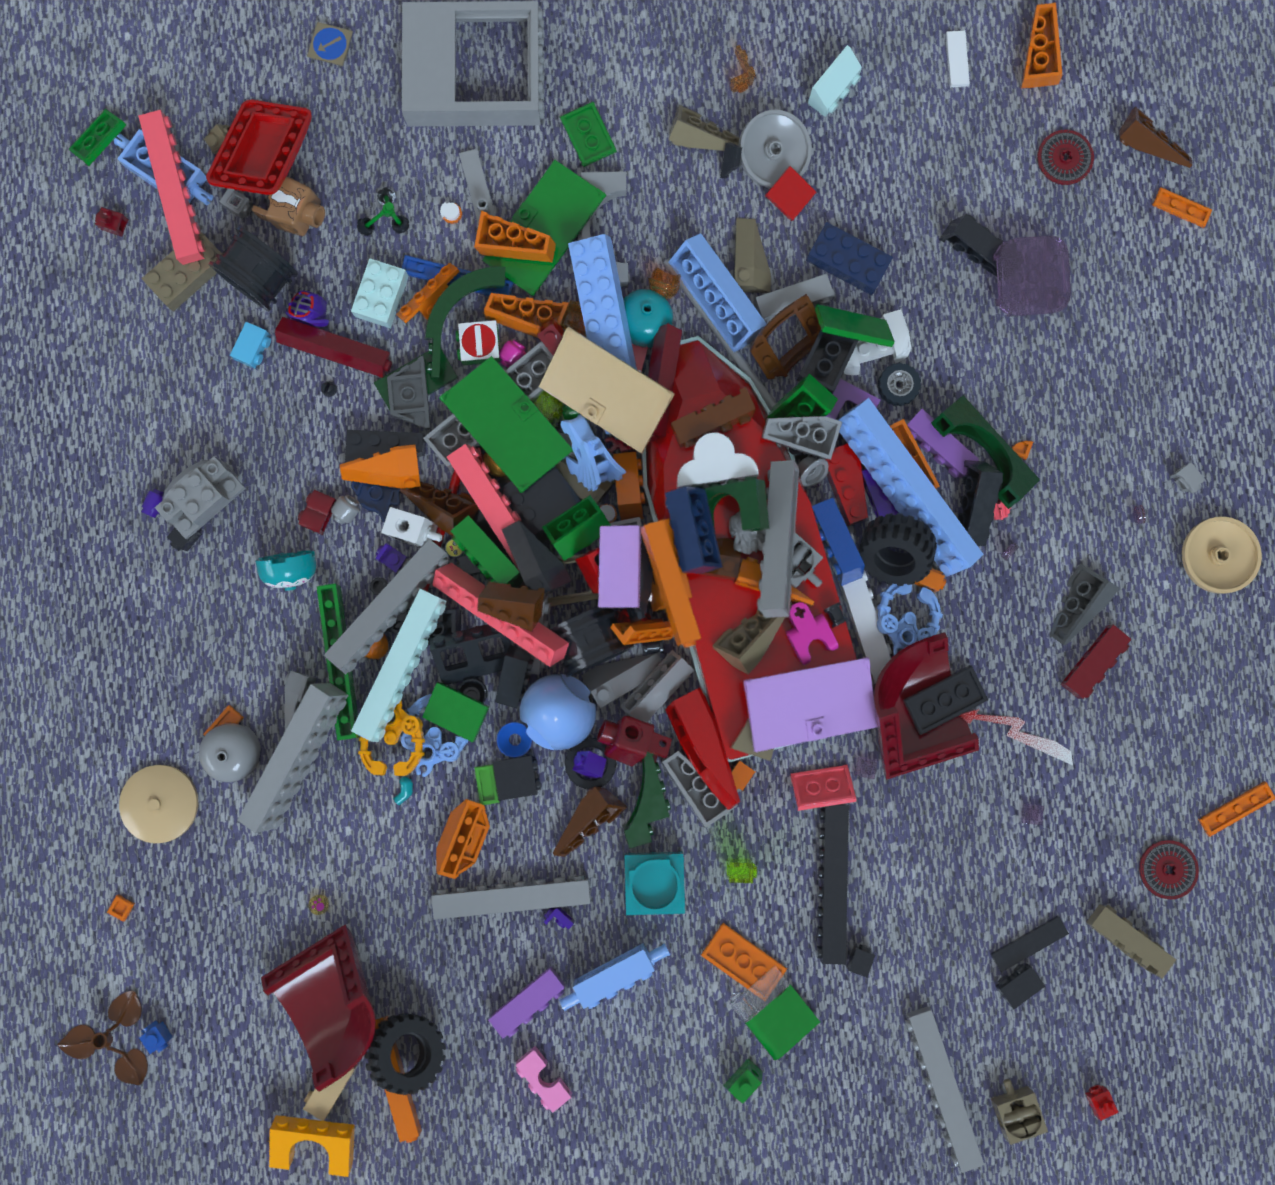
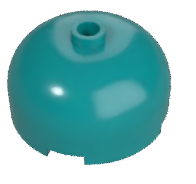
(645, 314)

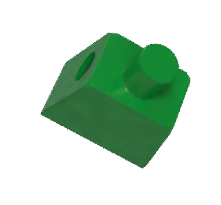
(744, 1081)

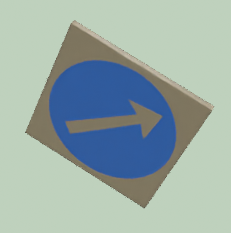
(330, 44)

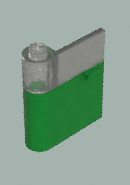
(774, 1013)

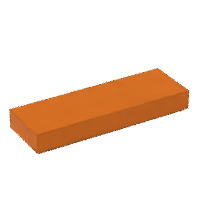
(1182, 207)

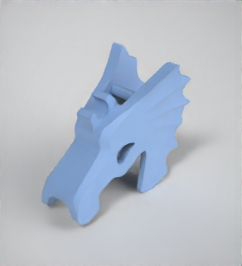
(594, 461)

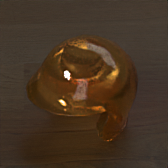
(664, 283)

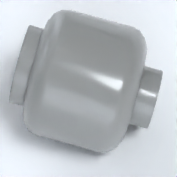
(345, 509)

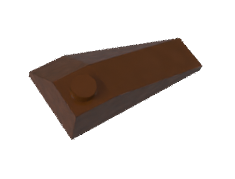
(441, 505)

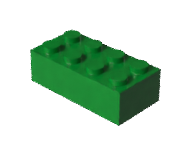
(484, 552)

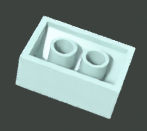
(835, 82)

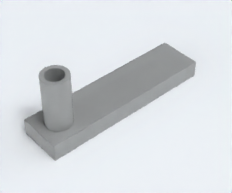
(476, 183)

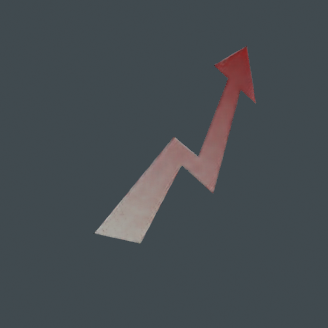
(1042, 744)

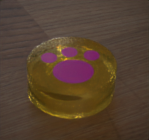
(318, 904)

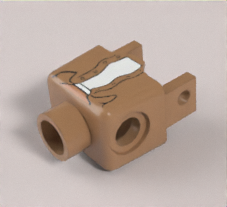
(293, 208)

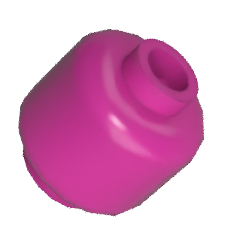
(511, 352)

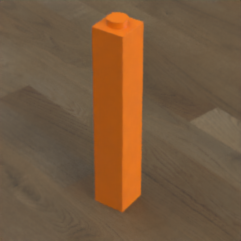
(670, 583)
(402, 1106)

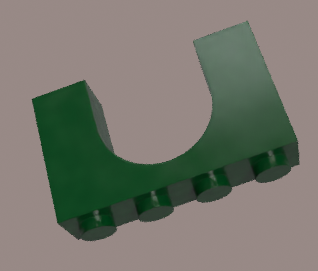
(750, 497)

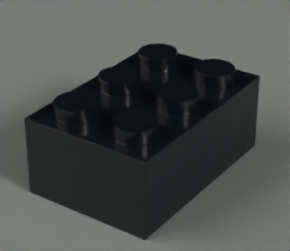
(828, 359)

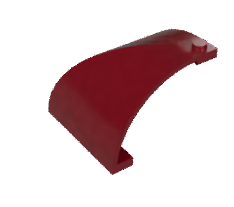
(899, 741)
(327, 1003)

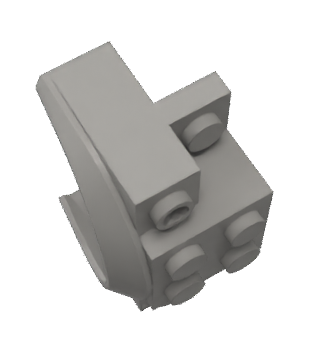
(198, 496)

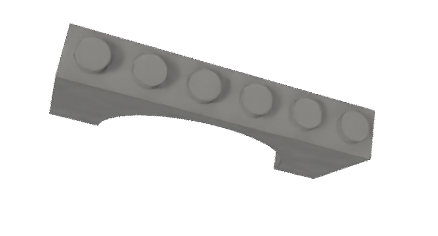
(614, 186)

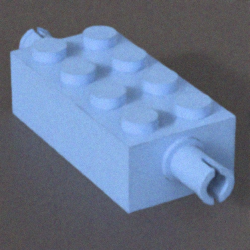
(137, 160)
(613, 976)

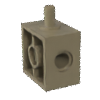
(1015, 1121)

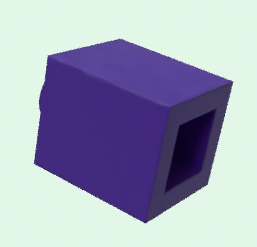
(589, 764)

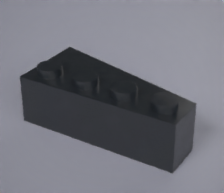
(974, 240)
(979, 500)

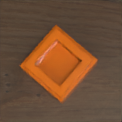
(120, 908)

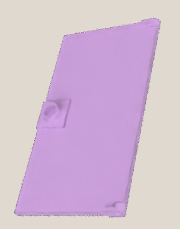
(810, 704)

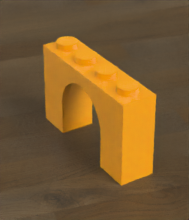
(333, 1136)

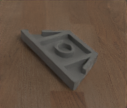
(409, 394)

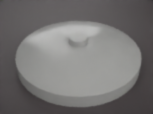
(773, 144)

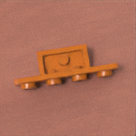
(426, 298)

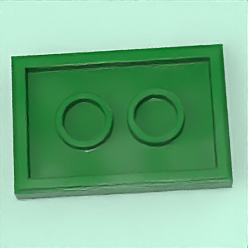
(588, 134)
(97, 137)
(455, 712)

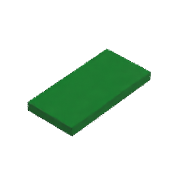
(854, 325)

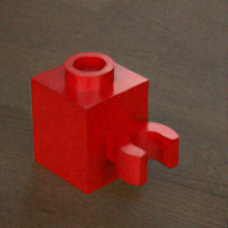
(1101, 1102)

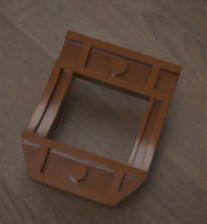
(763, 352)

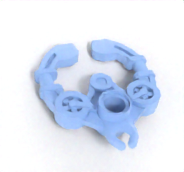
(906, 626)
(433, 739)

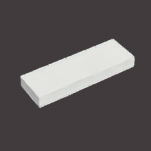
(957, 58)

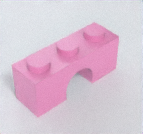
(552, 1094)

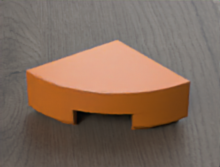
(1022, 449)

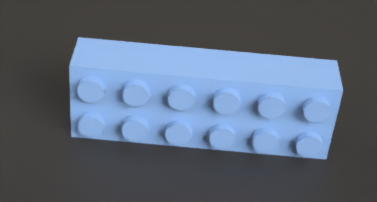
(717, 292)

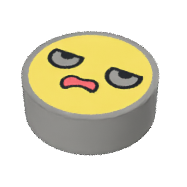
(452, 550)

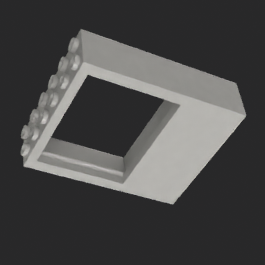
(431, 64)

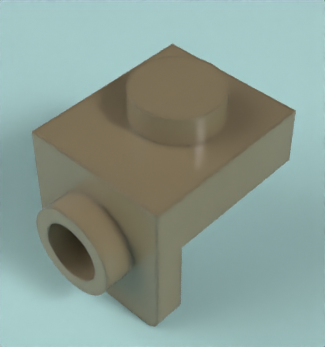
(216, 137)

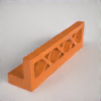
(643, 631)

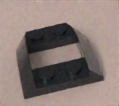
(646, 580)

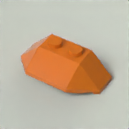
(461, 839)

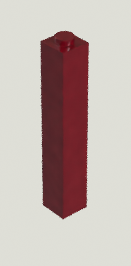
(333, 347)
(663, 367)

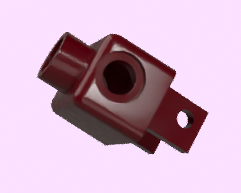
(631, 740)

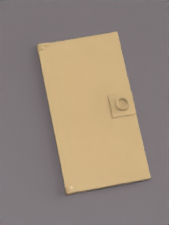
(606, 390)

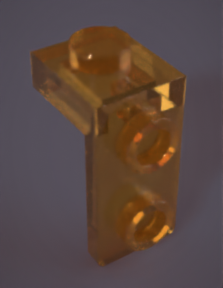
(744, 80)

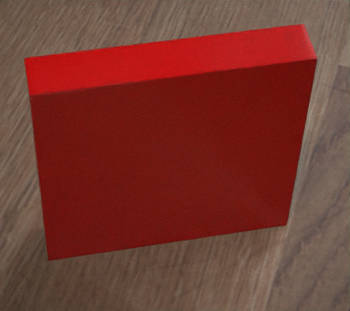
(790, 193)

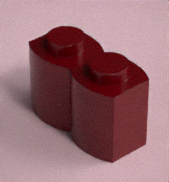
(317, 512)

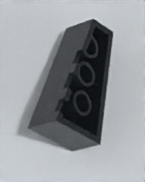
(366, 443)

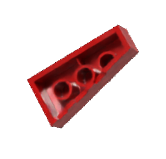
(847, 484)

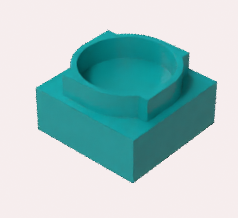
(654, 883)

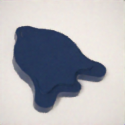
(376, 497)

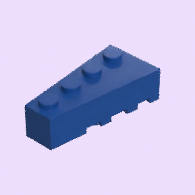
(838, 542)

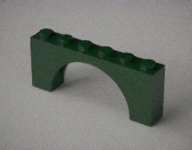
(967, 421)

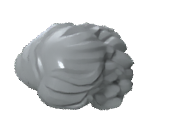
(744, 540)

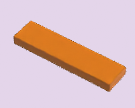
(1237, 809)

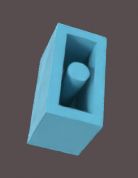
(251, 345)

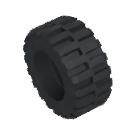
(901, 533)
(429, 1054)

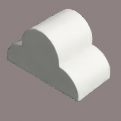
(715, 463)

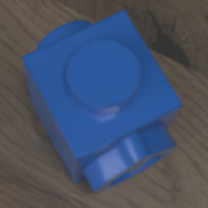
(155, 1037)

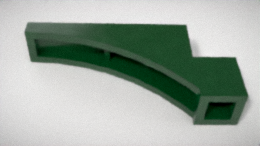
(649, 805)

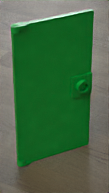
(555, 207)
(506, 424)

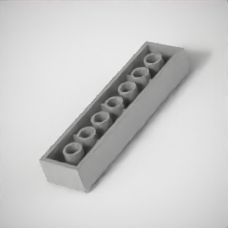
(525, 373)
(293, 757)

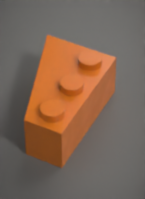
(628, 489)

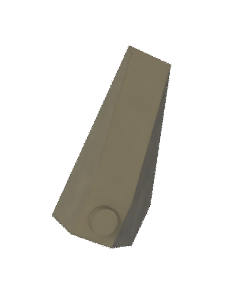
(693, 133)
(750, 261)
(579, 488)
(748, 642)

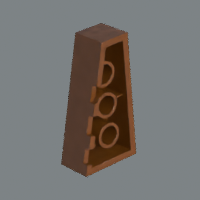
(714, 418)

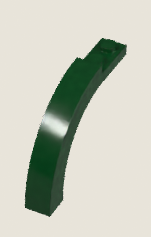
(471, 282)

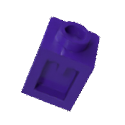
(390, 557)
(561, 916)

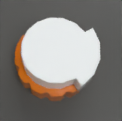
(451, 212)
(609, 511)

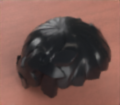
(474, 688)

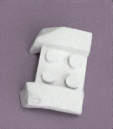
(868, 351)

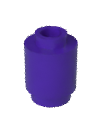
(151, 501)

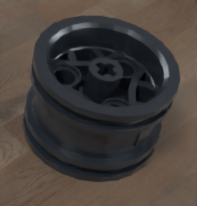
(253, 268)
(590, 639)

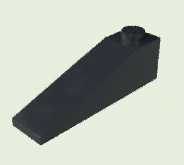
(534, 560)
(447, 623)

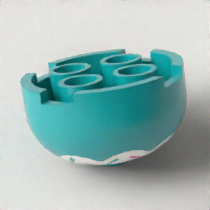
(287, 569)

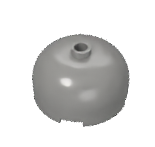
(240, 751)

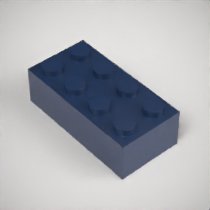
(849, 258)
(693, 530)

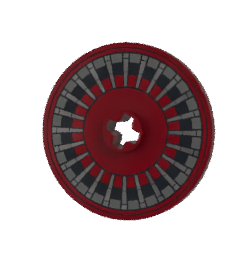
(1051, 157)
(1153, 869)

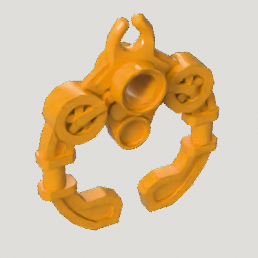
(409, 725)

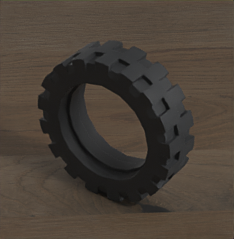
(576, 778)

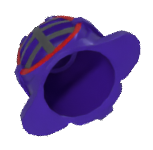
(308, 309)

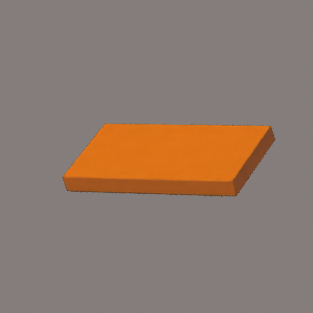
(738, 957)

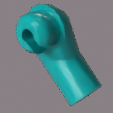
(406, 790)

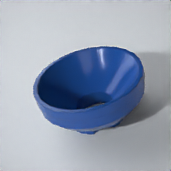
(504, 743)

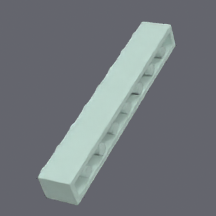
(399, 666)

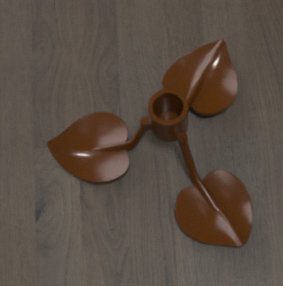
(83, 1041)

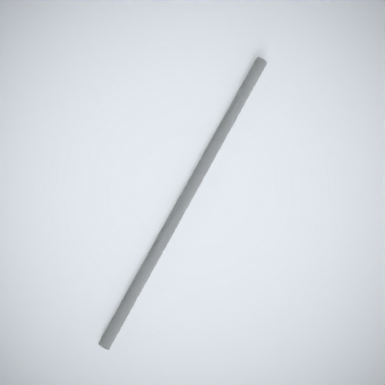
(736, 356)

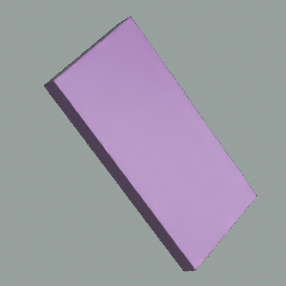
(619, 567)

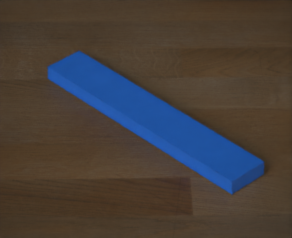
(427, 270)

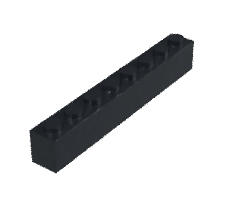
(833, 884)

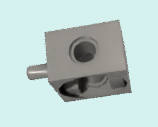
(802, 555)

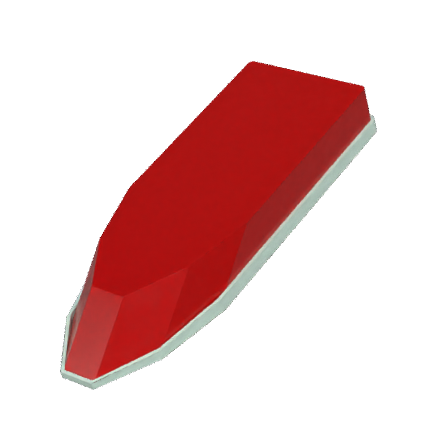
(717, 603)

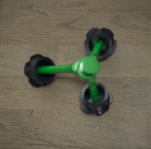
(386, 198)

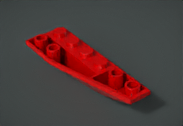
(702, 744)

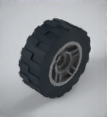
(903, 374)

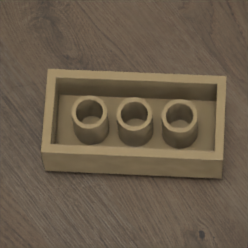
(178, 282)

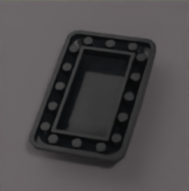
(535, 506)

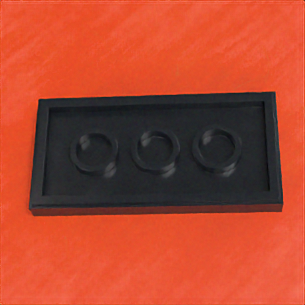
(945, 700)

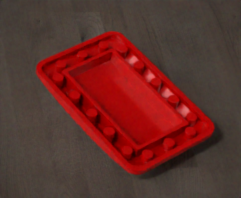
(260, 147)

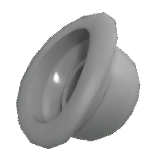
(812, 470)

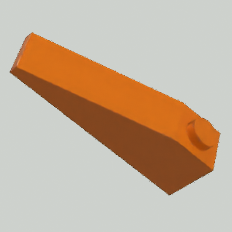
(389, 469)
(750, 574)

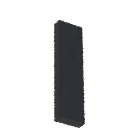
(1029, 944)

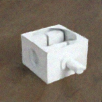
(410, 528)

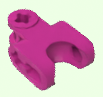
(806, 630)

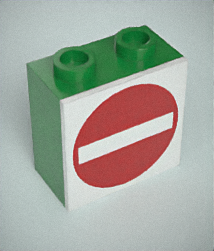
(478, 342)

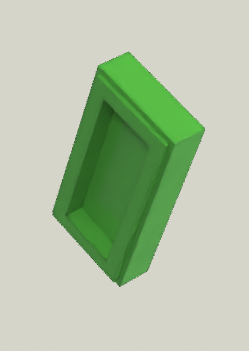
(486, 784)

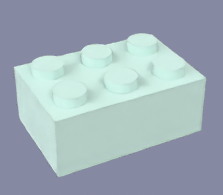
(379, 293)

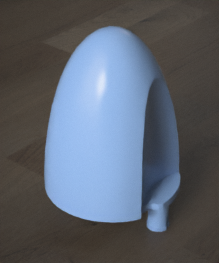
(558, 712)

